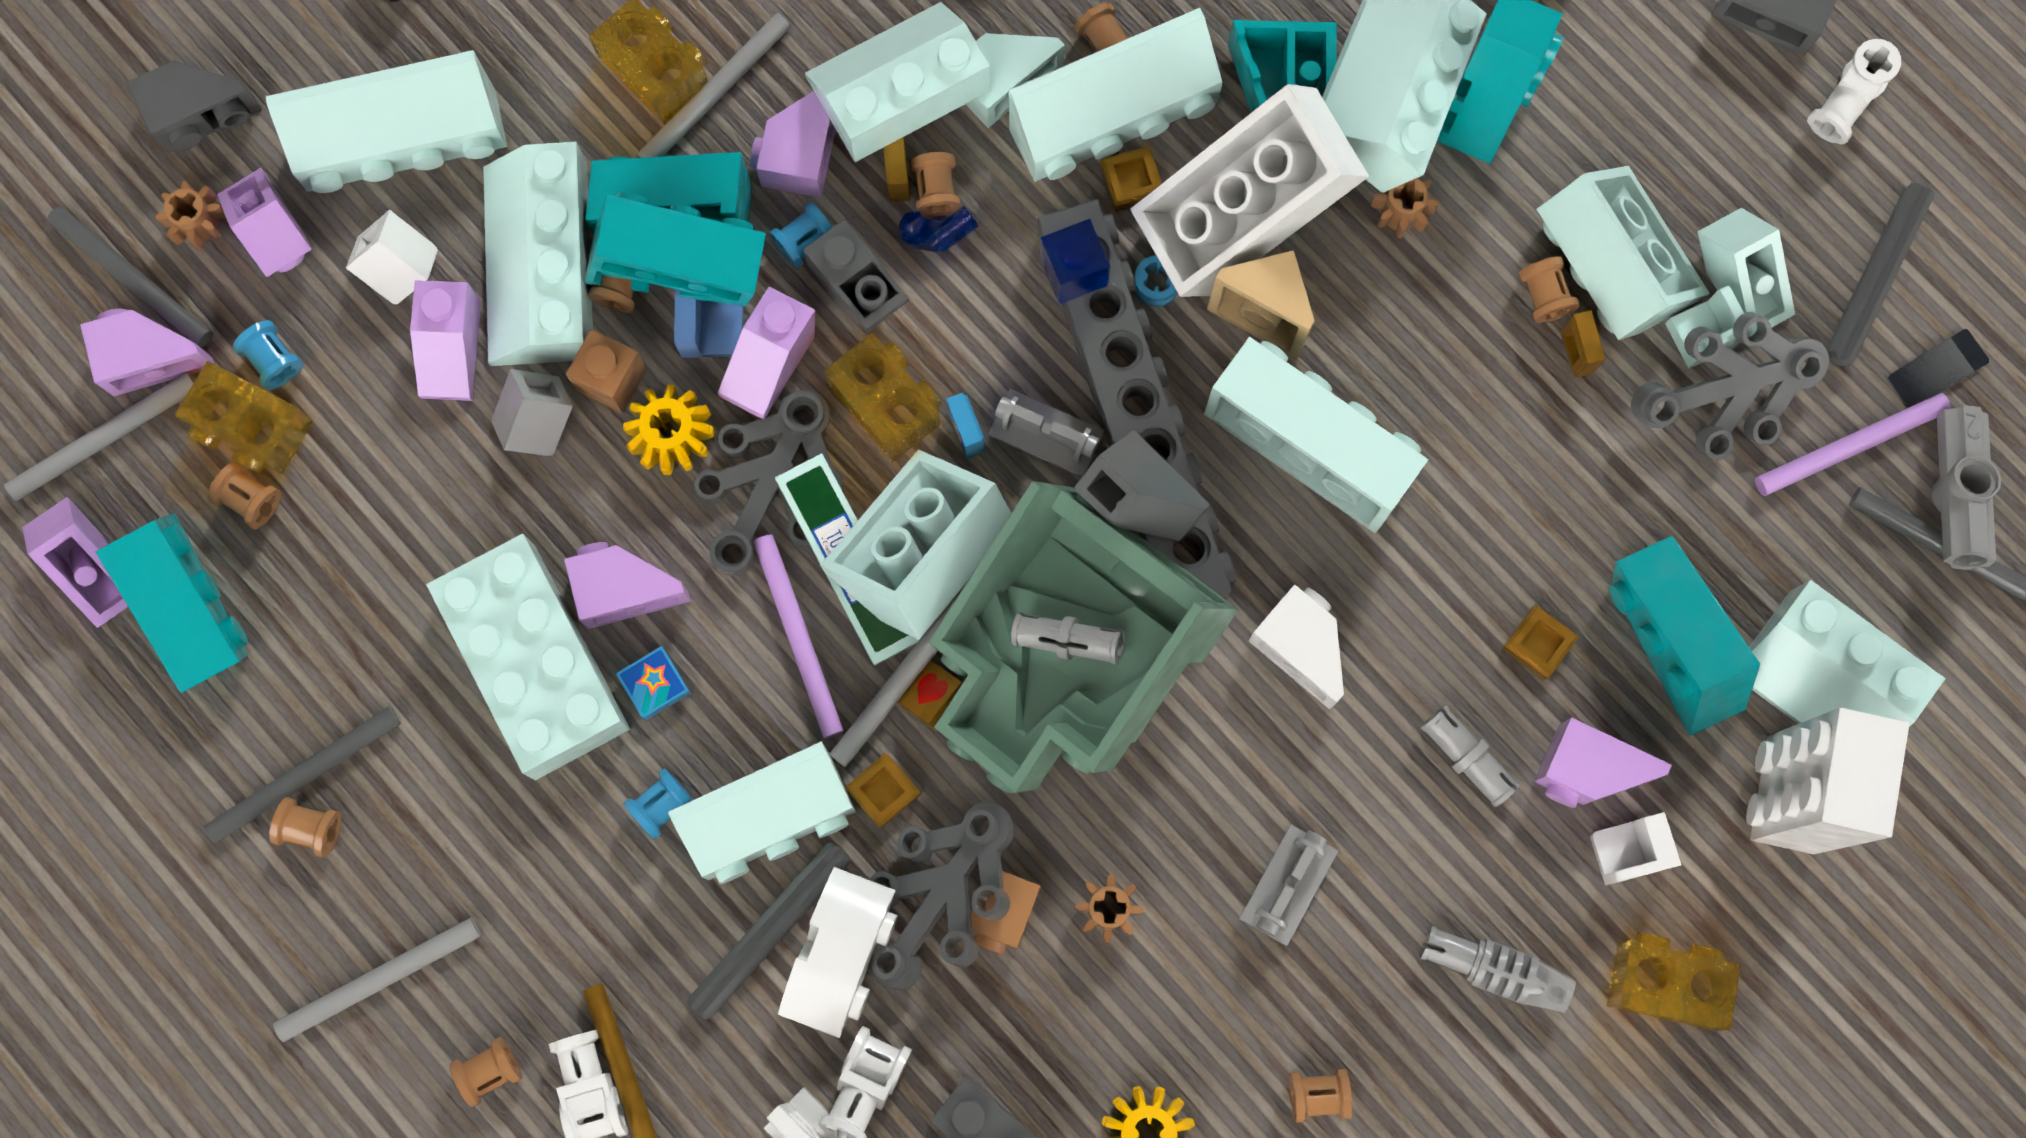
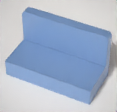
(706, 327)

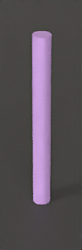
(1851, 444)
(798, 636)

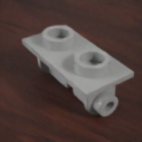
(1046, 432)
(1289, 884)

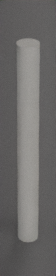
(716, 88)
(99, 437)
(888, 694)
(376, 979)

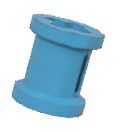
(800, 234)
(267, 355)
(654, 804)

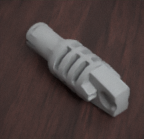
(1501, 970)

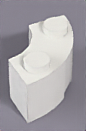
(837, 952)

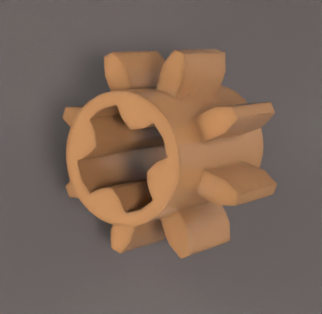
(180, 205)
(1401, 219)
(1120, 898)

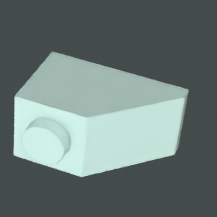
(1013, 63)
(1750, 259)

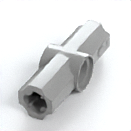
(1966, 515)

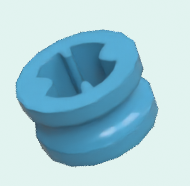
(1147, 296)

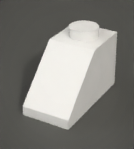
(1304, 643)

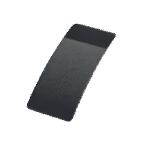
(1938, 368)

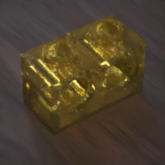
(643, 64)
(874, 402)
(247, 413)
(1672, 994)

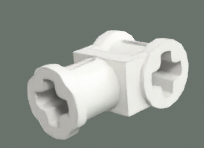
(1856, 90)
(866, 1078)
(587, 1090)

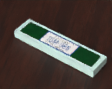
(825, 521)

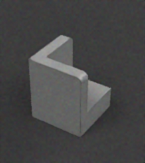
(531, 413)

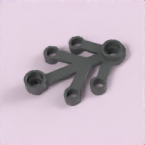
(1739, 385)
(764, 470)
(946, 889)

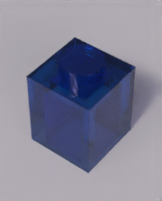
(1074, 261)

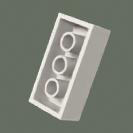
(1249, 189)
(1828, 782)

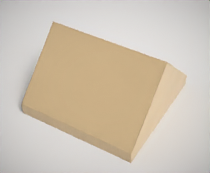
(1266, 301)

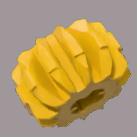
(648, 439)
(1148, 1111)

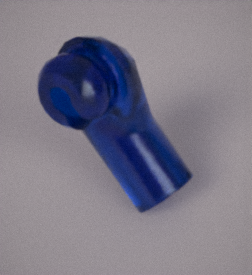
(936, 235)

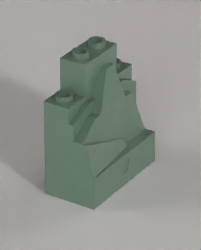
(1026, 702)

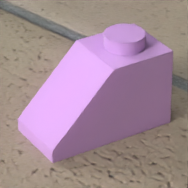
(795, 148)
(264, 223)
(445, 339)
(135, 352)
(767, 352)
(65, 549)
(618, 585)
(1593, 765)

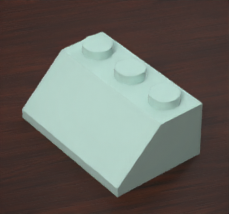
(901, 80)
(1621, 251)
(918, 542)
(1829, 658)
(763, 814)

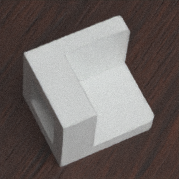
(392, 257)
(1635, 849)

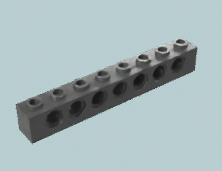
(1143, 378)

